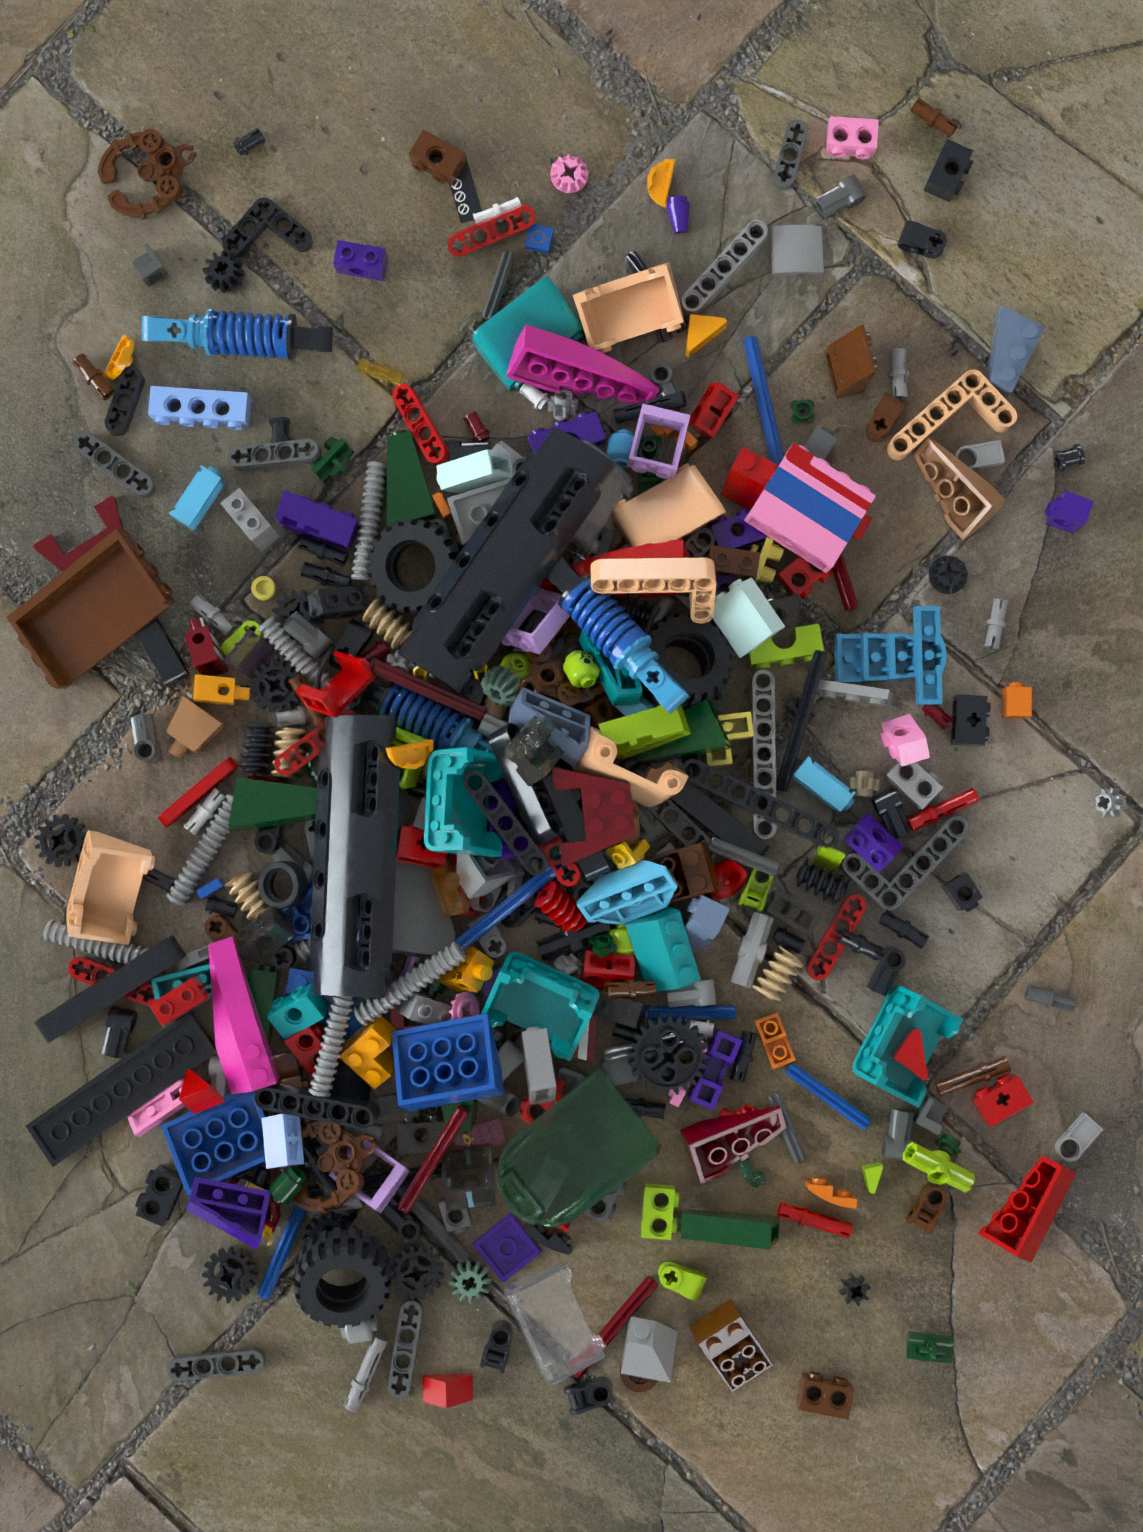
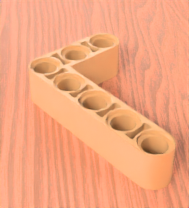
(947, 409)
(660, 576)

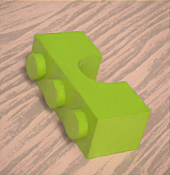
(805, 641)

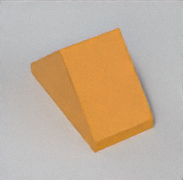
(702, 330)

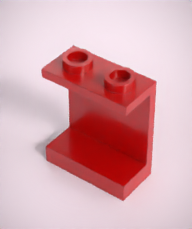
(341, 689)

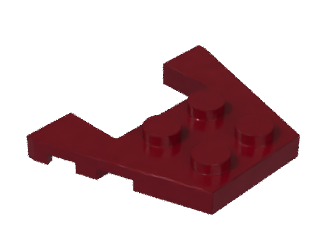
(52, 551)
(605, 812)

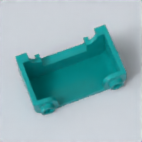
(538, 307)
(451, 815)
(542, 997)
(894, 1020)

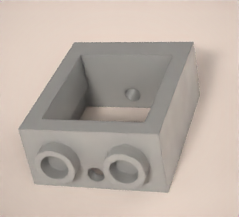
(250, 520)
(538, 1065)

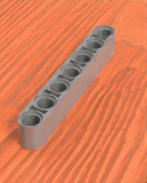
(768, 743)

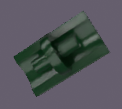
(334, 460)
(929, 1347)

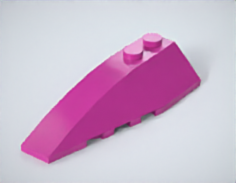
(564, 364)
(237, 1024)

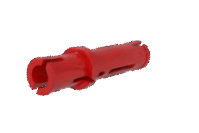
(934, 813)
(812, 1219)

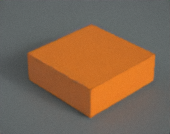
(442, 506)

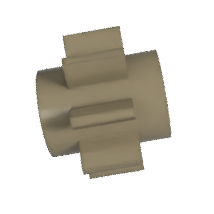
(864, 784)

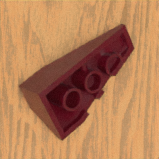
(722, 1141)

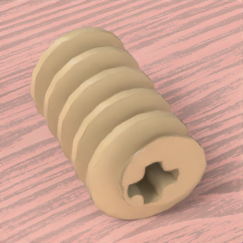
(387, 624)
(288, 737)
(247, 894)
(778, 975)

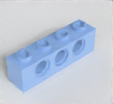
(165, 397)

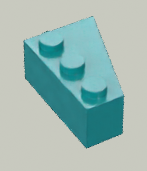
(617, 684)
(166, 983)

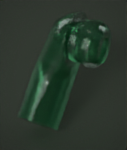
(748, 1174)

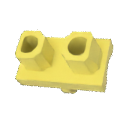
(768, 551)

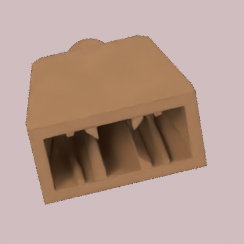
(192, 728)

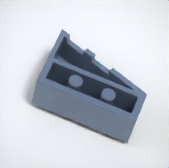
(1011, 348)
(571, 724)
(704, 921)

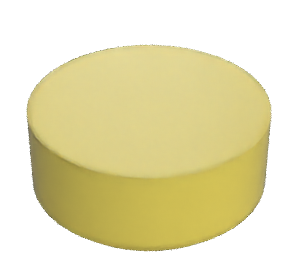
(264, 588)

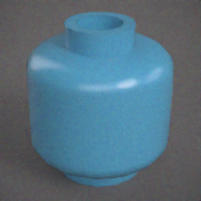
(620, 447)

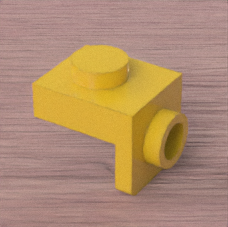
(627, 855)

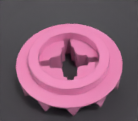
(565, 183)
(466, 1001)

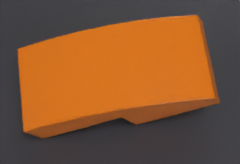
(689, 442)
(775, 1041)
(824, 1190)

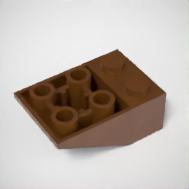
(851, 363)
(690, 868)
(730, 1345)

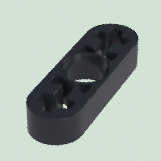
(119, 392)

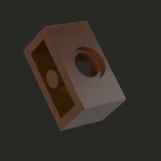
(431, 146)

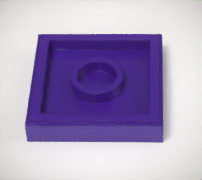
(507, 1247)

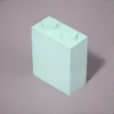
(474, 471)
(745, 616)

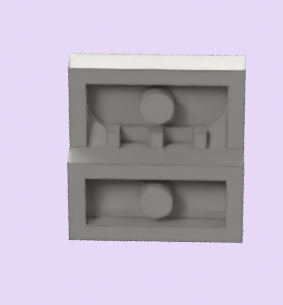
(796, 250)

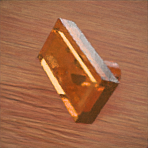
(449, 891)

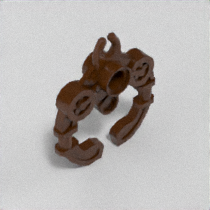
(153, 169)
(558, 687)
(335, 1159)

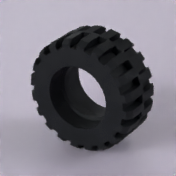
(387, 554)
(705, 644)
(342, 1303)

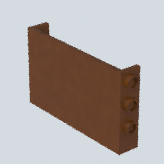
(91, 609)

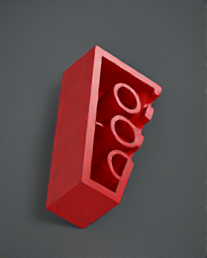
(1030, 1210)

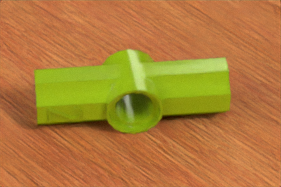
(938, 1167)

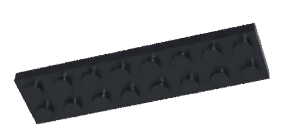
(121, 1089)

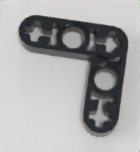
(267, 220)

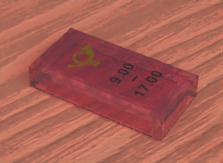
(482, 1135)

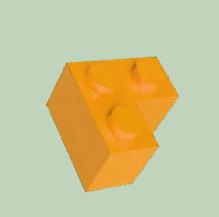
(367, 1052)

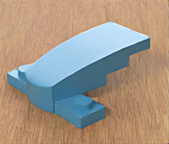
(897, 656)

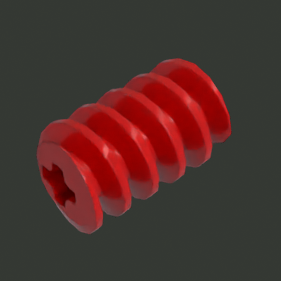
(560, 907)

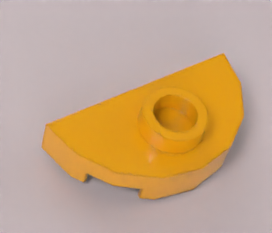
(660, 180)
(121, 358)
(410, 755)

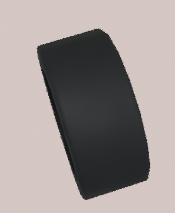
(266, 883)

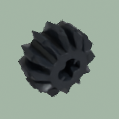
(214, 273)

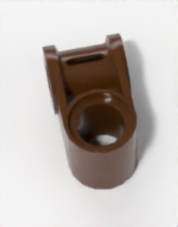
(885, 415)
(227, 929)
(927, 1209)

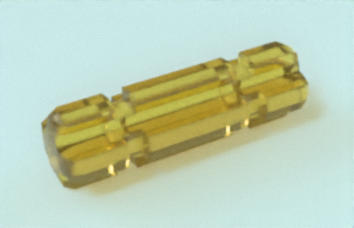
(380, 372)

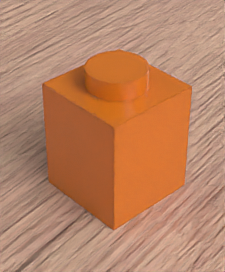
(1016, 701)

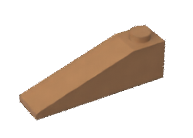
(961, 492)

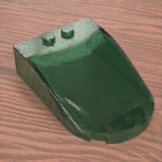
(574, 1153)

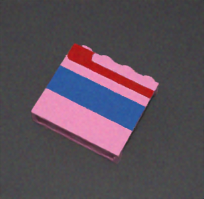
(810, 508)

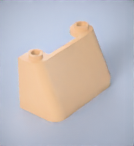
(629, 307)
(668, 509)
(649, 791)
(107, 889)

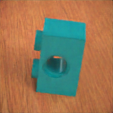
(291, 1021)

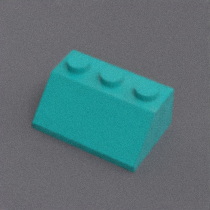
(663, 949)

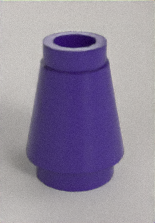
(678, 212)

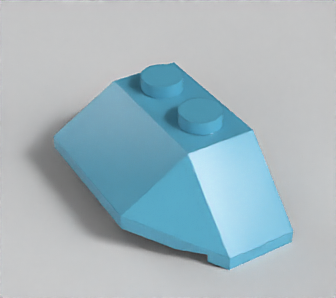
(628, 893)

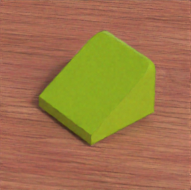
(829, 857)
(871, 1175)

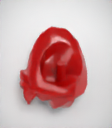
(730, 877)

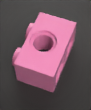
(904, 740)

